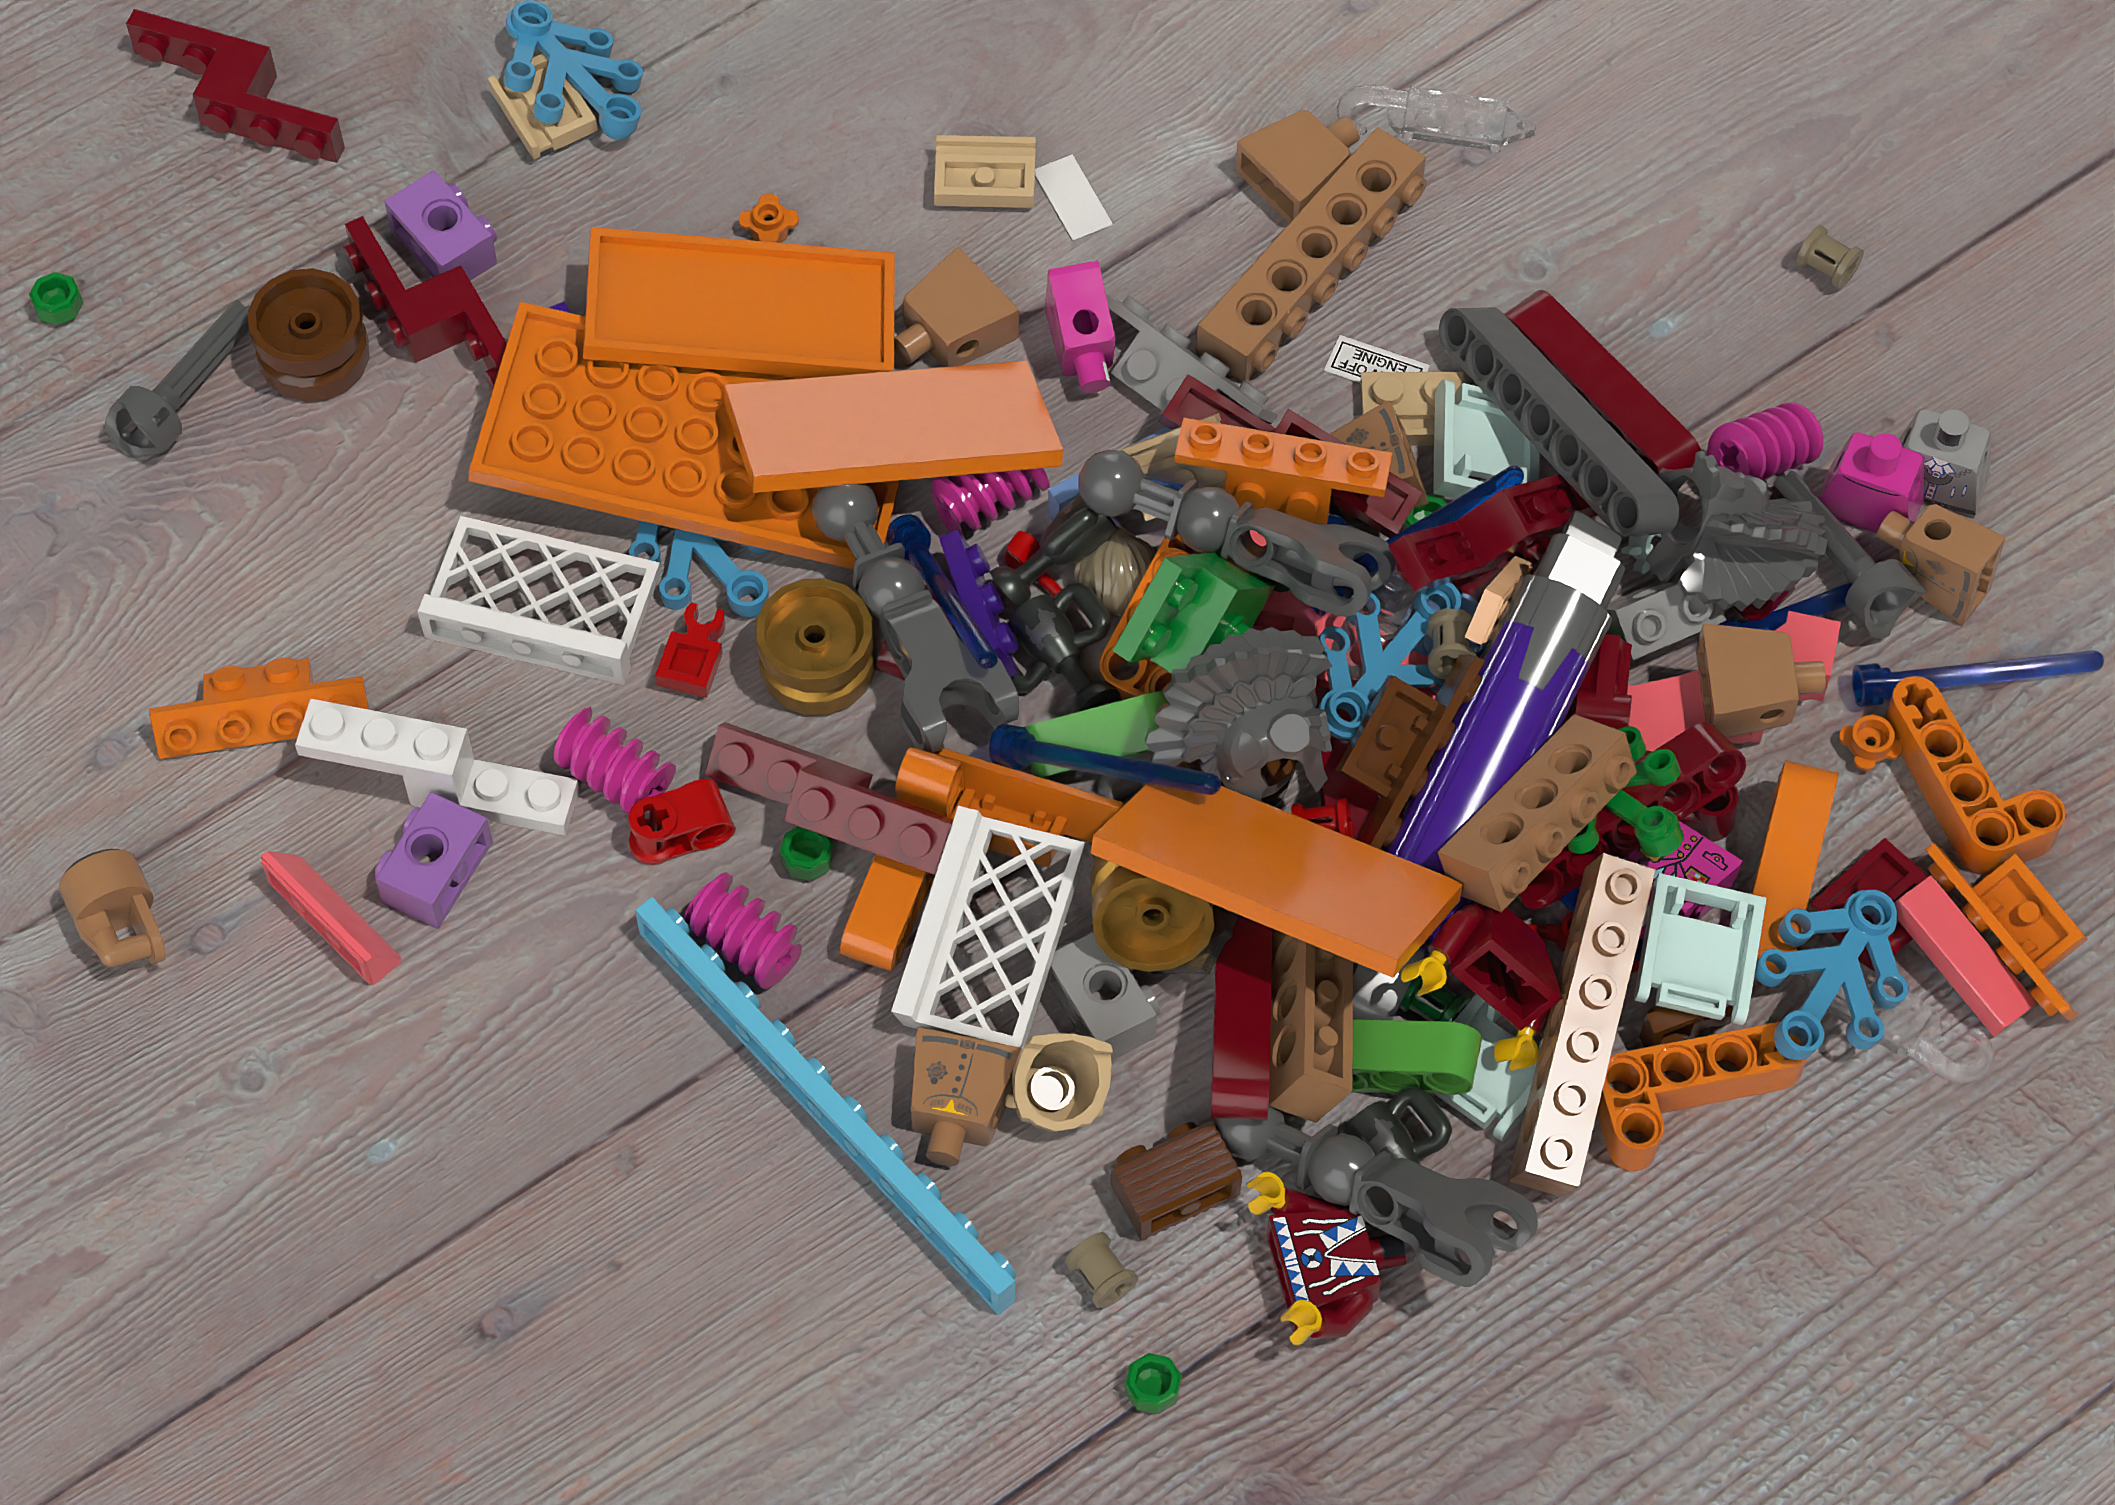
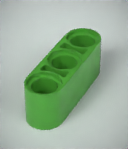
(1108, 729)
(1414, 1053)

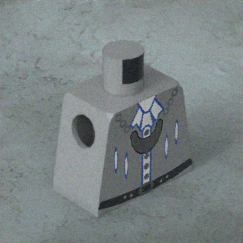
(1954, 458)

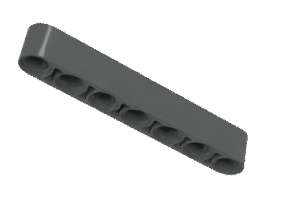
(1559, 422)

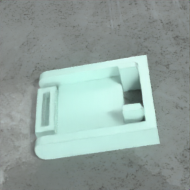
(1475, 441)
(1697, 961)
(1495, 1088)

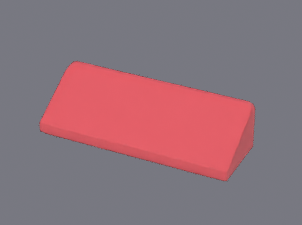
(330, 915)
(1963, 956)

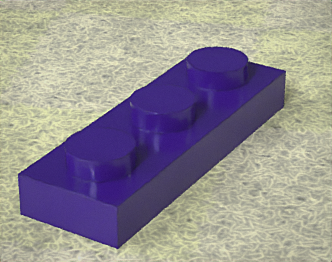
(981, 599)

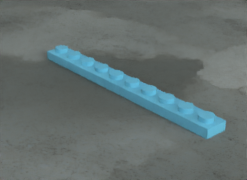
(839, 1117)

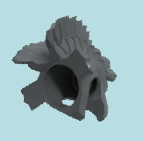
(1746, 542)
(1244, 708)

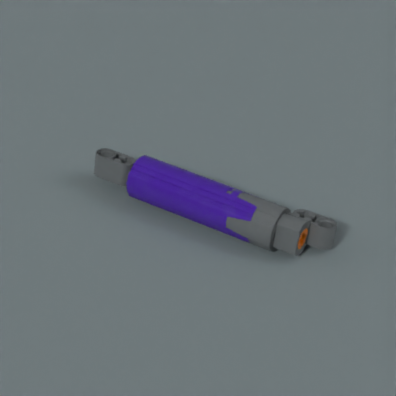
(1523, 697)

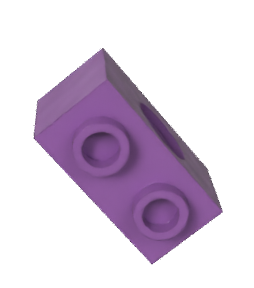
(427, 208)
(432, 888)

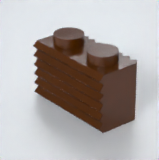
(1175, 1178)

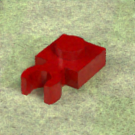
(693, 657)

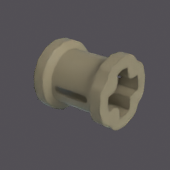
(1842, 262)
(1450, 642)
(1101, 1270)

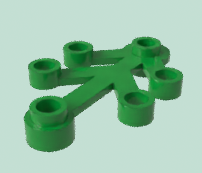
(1654, 826)

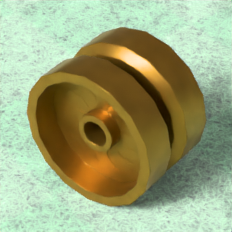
(815, 646)
(1146, 921)

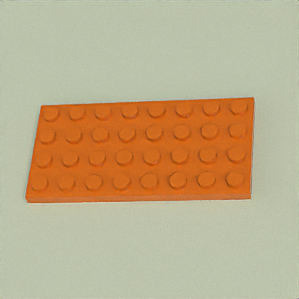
(638, 443)

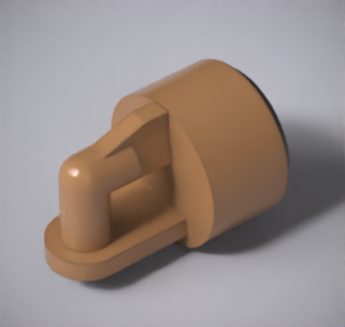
(106, 895)

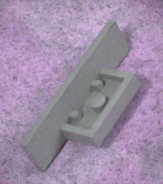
(1160, 362)

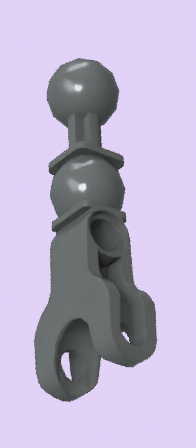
(1209, 520)
(915, 629)
(1395, 1195)

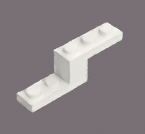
(437, 761)

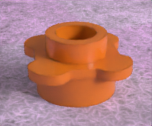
(773, 230)
(1873, 728)

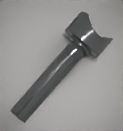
(155, 410)
(1877, 590)

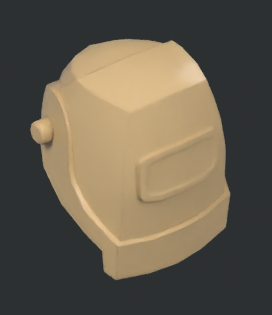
(1060, 1081)

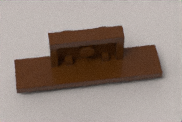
(1399, 740)

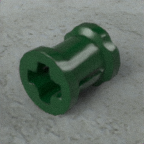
(1451, 1003)

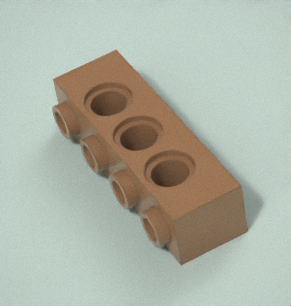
(1538, 812)
(1309, 1028)

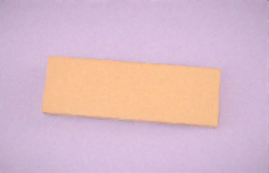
(1495, 600)

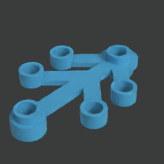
(533, 26)
(737, 582)
(1376, 662)
(1839, 969)

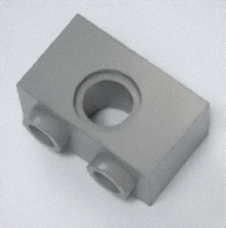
(1660, 616)
(1122, 1021)

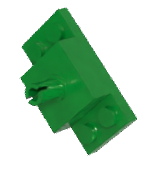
(1190, 607)

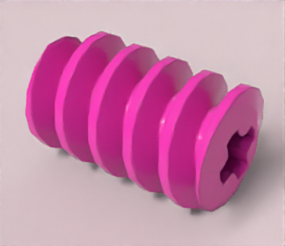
(1768, 441)
(966, 495)
(607, 763)
(742, 932)

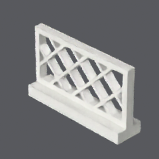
(517, 633)
(945, 915)

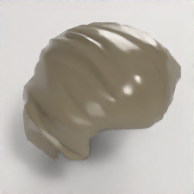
(1115, 569)

